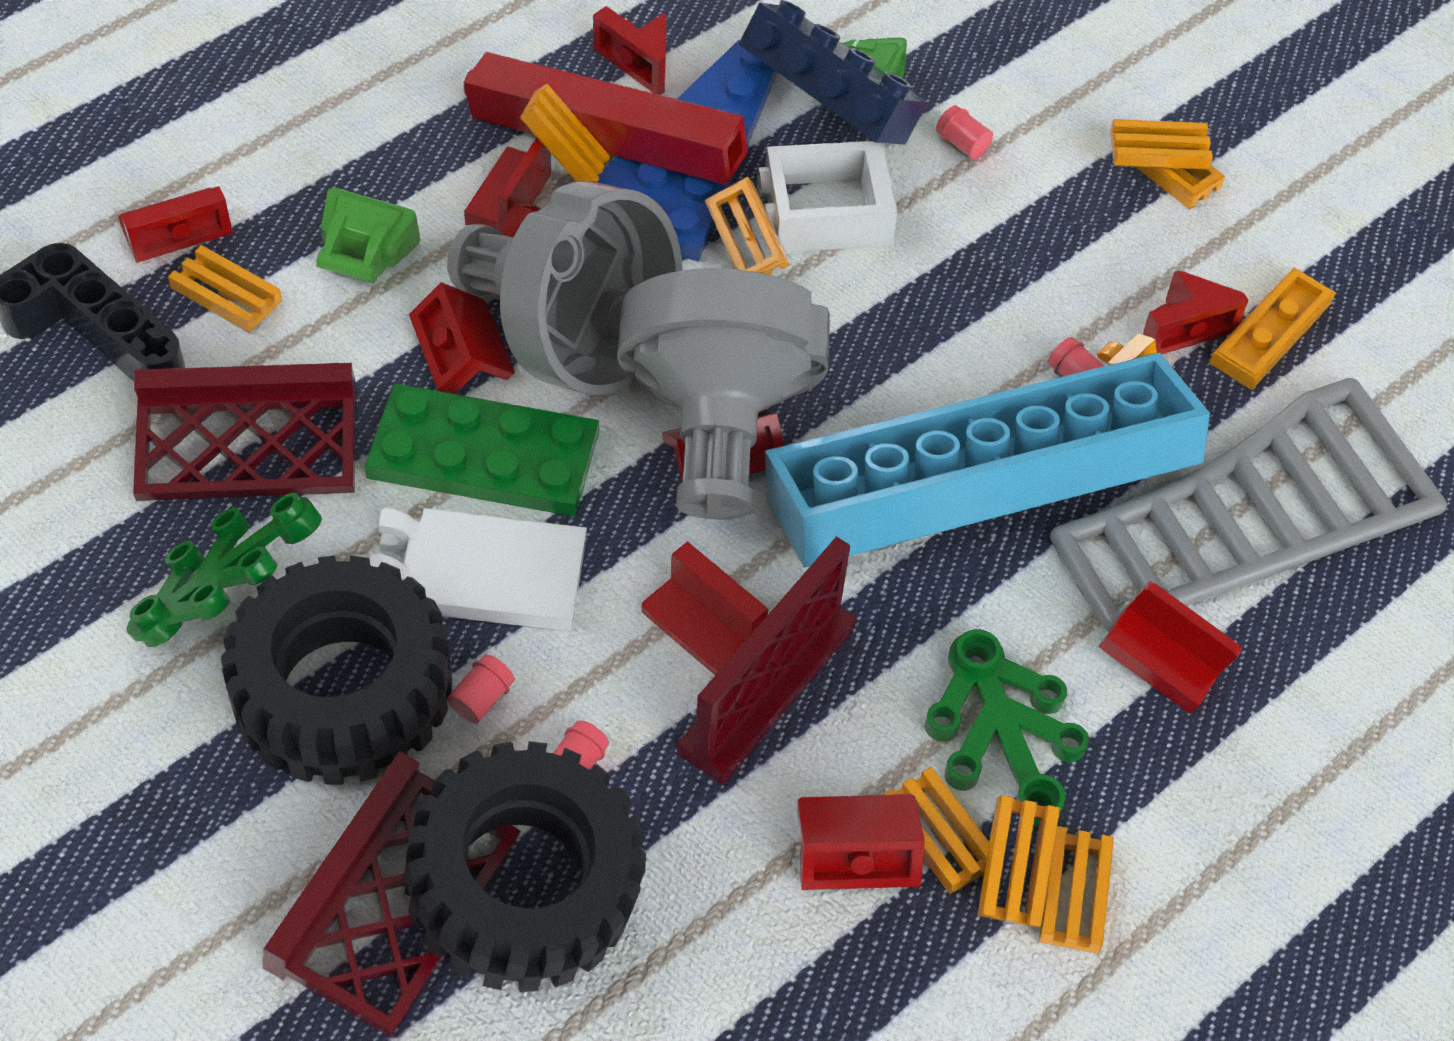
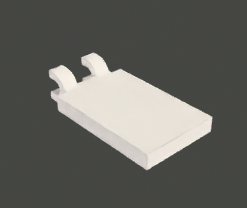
(489, 565)

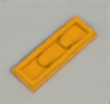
(1272, 328)

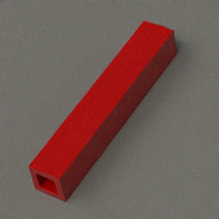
(620, 118)

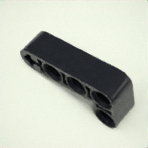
(66, 285)

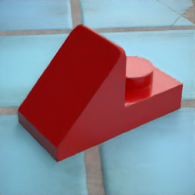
(633, 50)
(1194, 313)

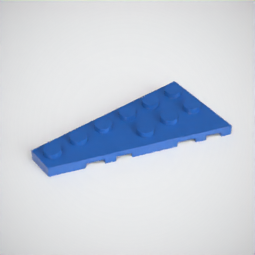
(733, 84)

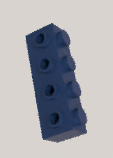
(833, 73)

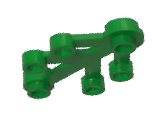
(203, 597)
(1004, 718)

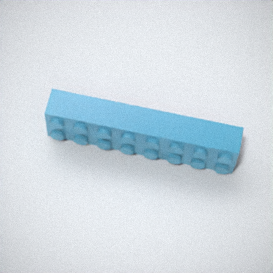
(985, 457)

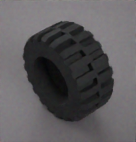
(326, 607)
(540, 793)

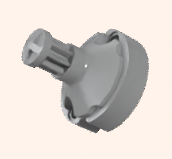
(567, 279)
(722, 353)

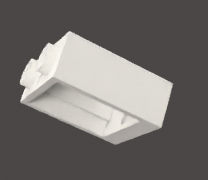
(829, 226)

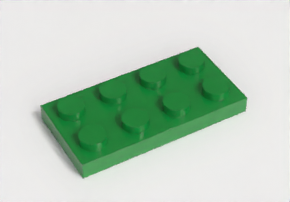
(483, 449)

